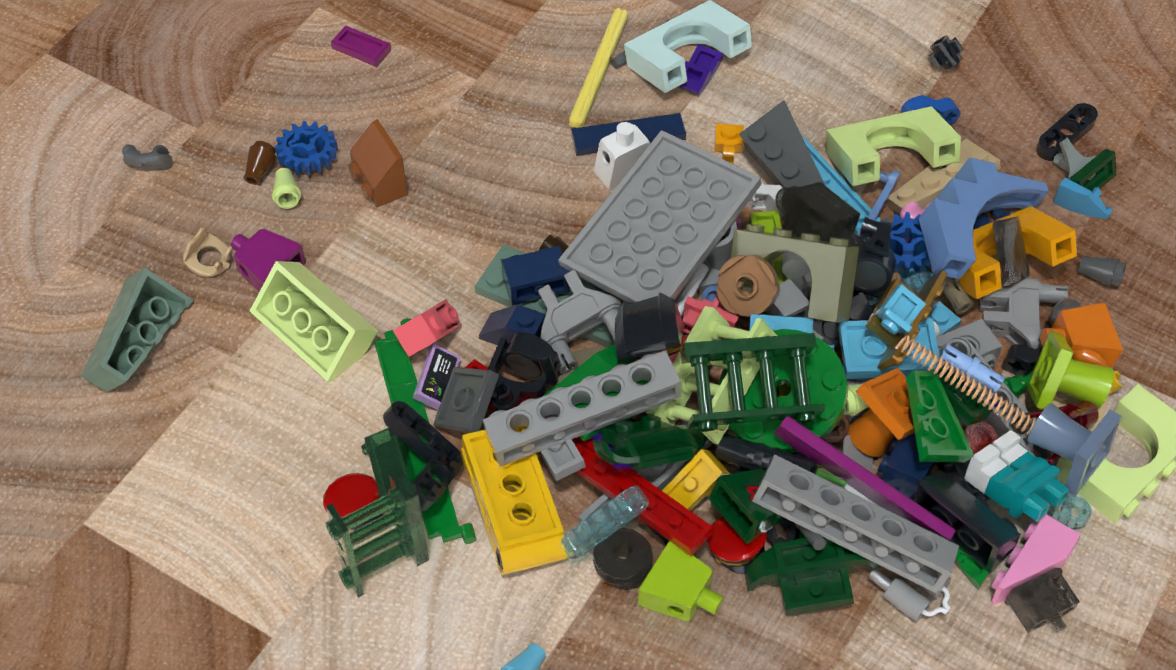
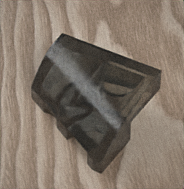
(1011, 250)

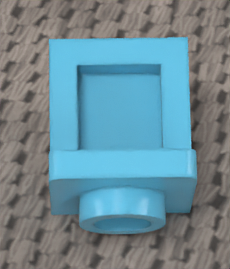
(900, 310)

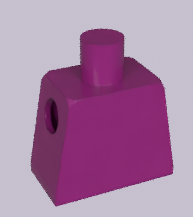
(259, 253)

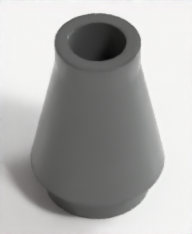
(1105, 270)

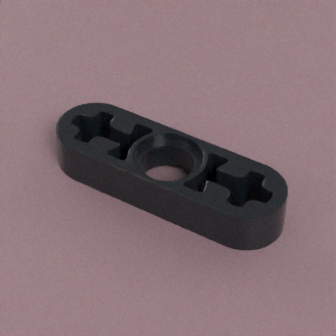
(1068, 121)

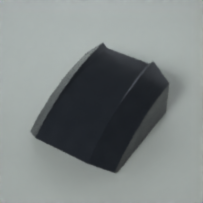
(647, 327)

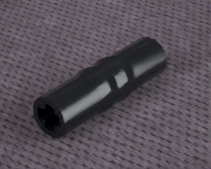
(757, 455)

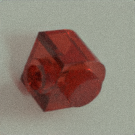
(980, 435)

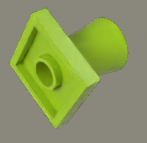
(1060, 373)

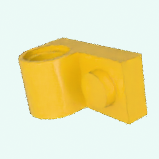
(696, 479)

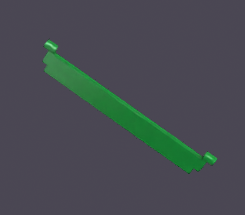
(401, 385)

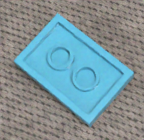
(864, 350)

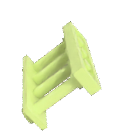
(711, 327)

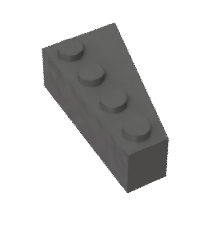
(780, 149)

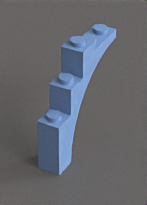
(951, 217)

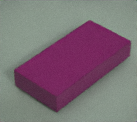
(361, 46)

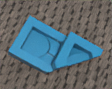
(1081, 200)

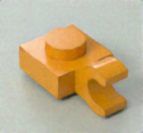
(728, 140)

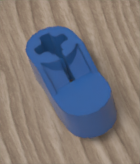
(945, 107)

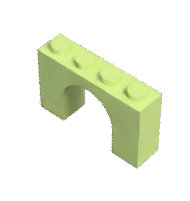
(924, 130)
(1118, 489)

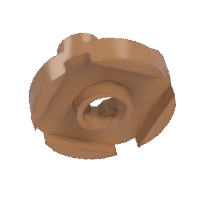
(764, 288)

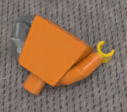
(1088, 333)

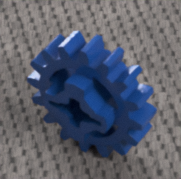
(306, 148)
(908, 244)

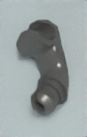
(157, 159)

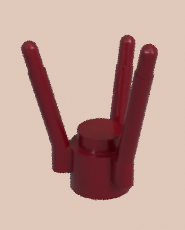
(1083, 413)

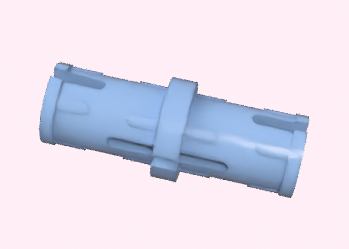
(972, 367)

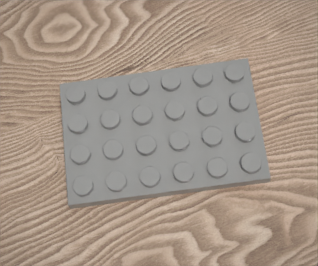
(660, 221)

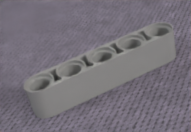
(999, 424)

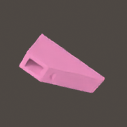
(1046, 548)

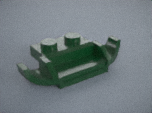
(648, 443)
(807, 576)

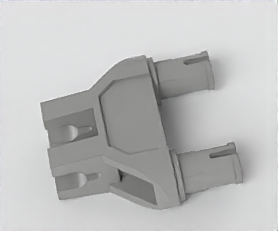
(1015, 310)
(575, 316)

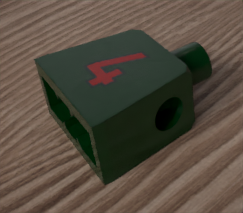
(734, 498)

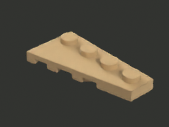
(931, 181)

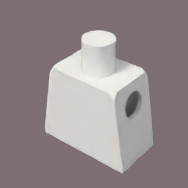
(619, 153)

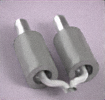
(908, 599)

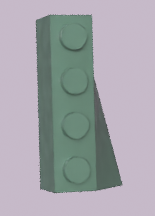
(133, 328)

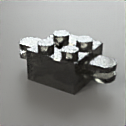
(819, 212)

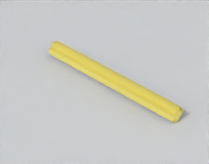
(598, 68)

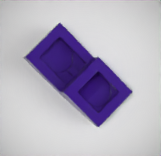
(701, 69)

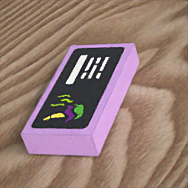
(435, 376)

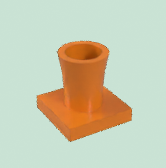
(887, 416)

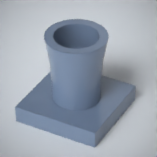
(1074, 442)

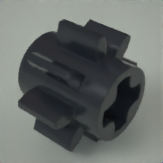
(946, 52)

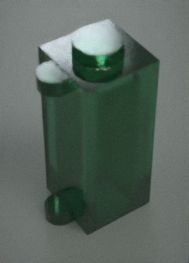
(387, 455)

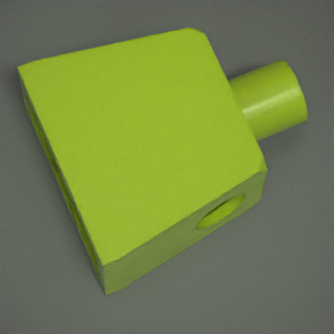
(679, 585)

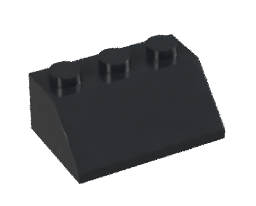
(978, 529)

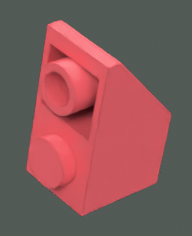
(427, 327)

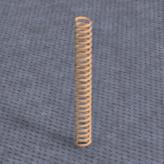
(968, 381)

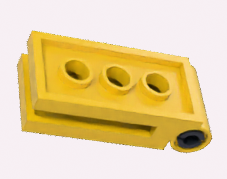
(513, 506)

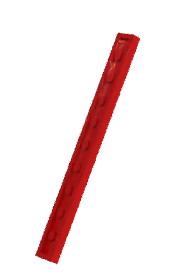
(662, 512)

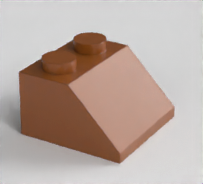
(378, 166)

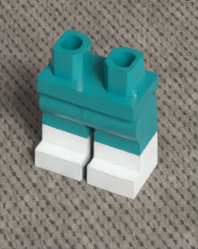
(1016, 478)

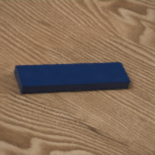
(587, 138)

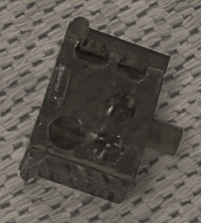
(1043, 601)

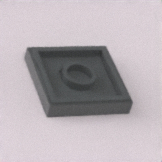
(466, 400)

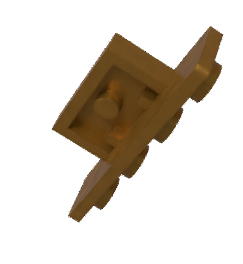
(929, 292)

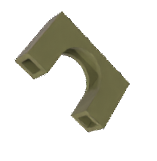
(830, 265)

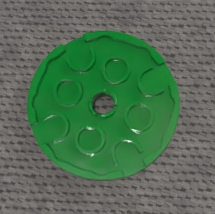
(826, 386)

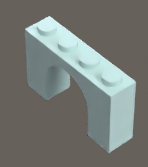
(709, 24)

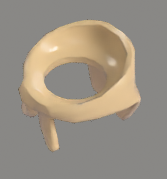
(203, 240)

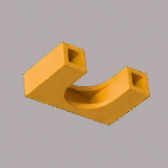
(1042, 236)

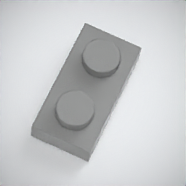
(562, 458)

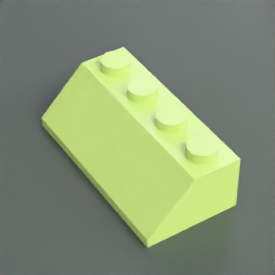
(312, 319)

